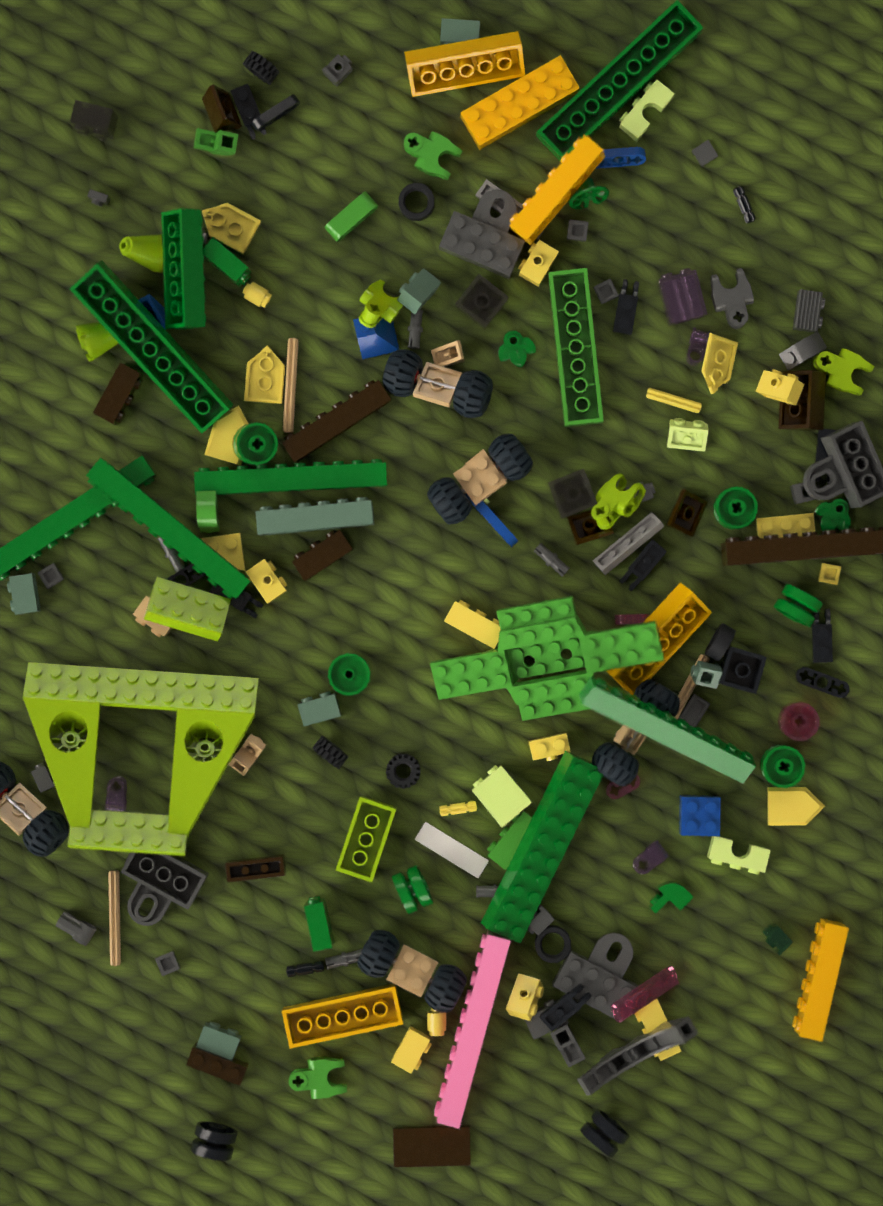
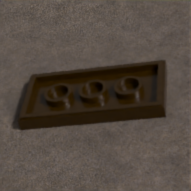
(431, 1146)

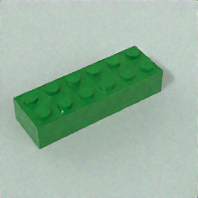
(183, 269)

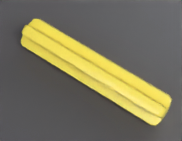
(673, 400)

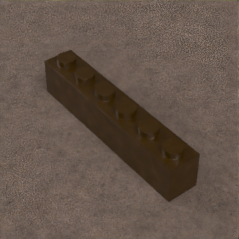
(336, 421)

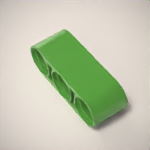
(351, 216)

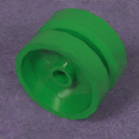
(266, 441)
(746, 505)
(796, 608)
(344, 684)
(793, 769)
(412, 889)

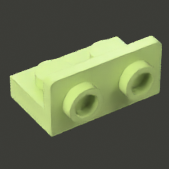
(687, 434)

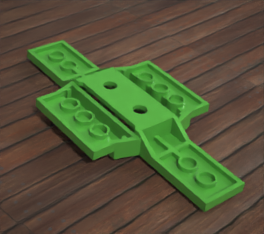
(543, 632)

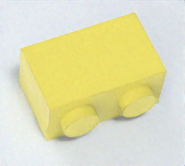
(411, 1049)

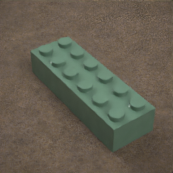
(314, 518)

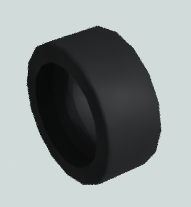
(416, 187)
(720, 642)
(553, 958)

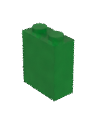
(226, 262)
(319, 923)

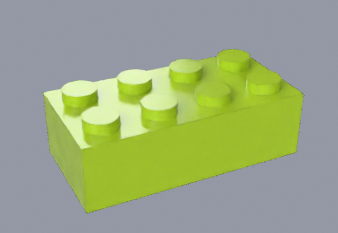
(187, 609)
(366, 838)

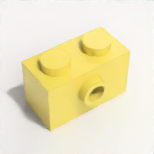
(538, 263)
(780, 387)
(267, 581)
(549, 746)
(525, 997)

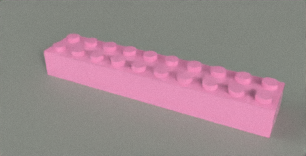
(473, 1029)

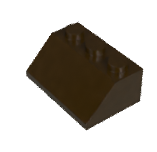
(809, 411)

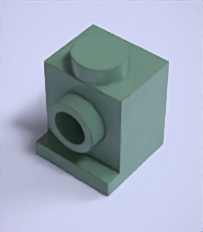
(706, 674)

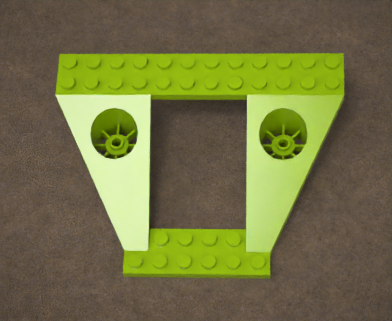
(206, 708)

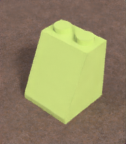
(501, 795)

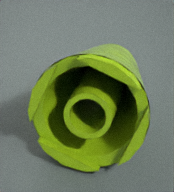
(144, 250)
(94, 339)

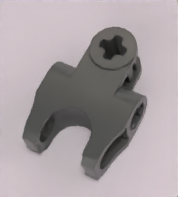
(732, 300)

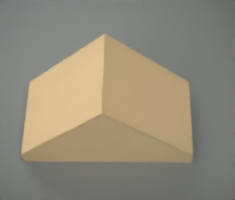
(448, 354)

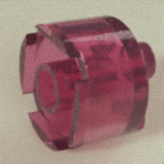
(806, 729)

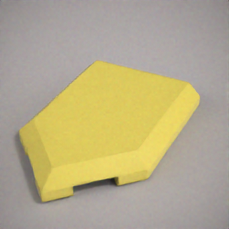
(231, 226)
(718, 361)
(265, 378)
(222, 434)
(791, 806)

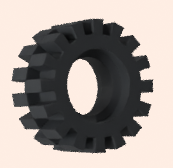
(261, 67)
(330, 752)
(400, 782)

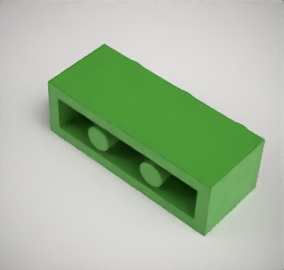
(506, 846)

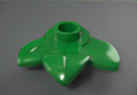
(517, 351)
(831, 517)

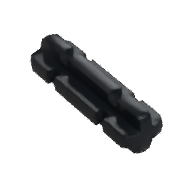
(744, 204)
(304, 969)

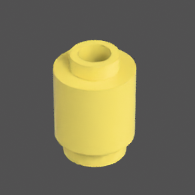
(257, 294)
(436, 1022)

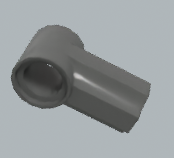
(79, 930)

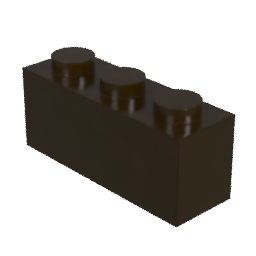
(118, 394)
(321, 554)
(255, 868)
(217, 1066)

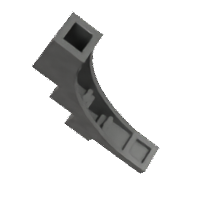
(640, 1048)

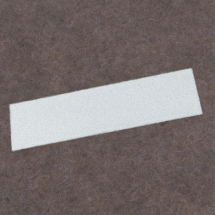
(451, 850)

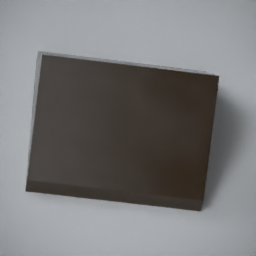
(221, 109)
(686, 513)
(585, 528)

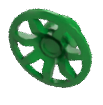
(588, 192)

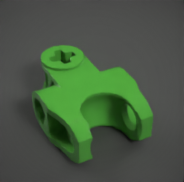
(429, 151)
(316, 1077)

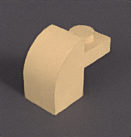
(247, 754)

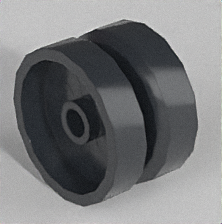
(604, 1133)
(214, 1141)

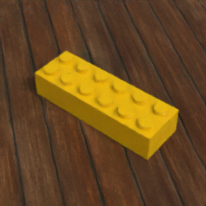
(465, 63)
(520, 102)
(557, 190)
(676, 621)
(820, 979)
(342, 1015)

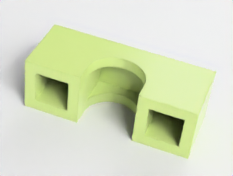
(655, 96)
(755, 858)

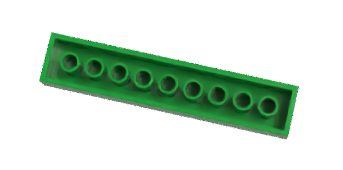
(620, 80)
(151, 346)
(542, 847)

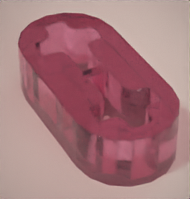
(631, 618)
(623, 791)

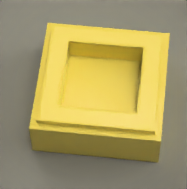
(829, 573)

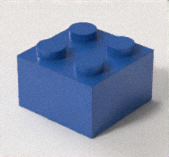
(699, 815)

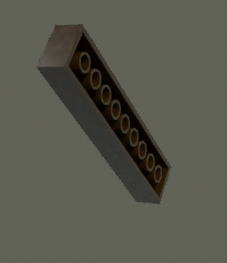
(804, 547)

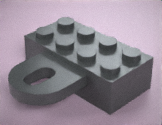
(484, 238)
(850, 466)
(164, 880)
(598, 974)

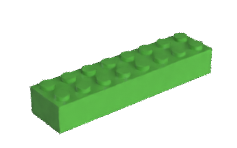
(575, 347)

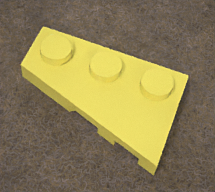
(785, 524)
(229, 547)

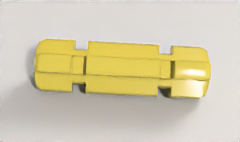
(458, 808)

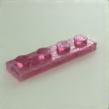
(644, 994)

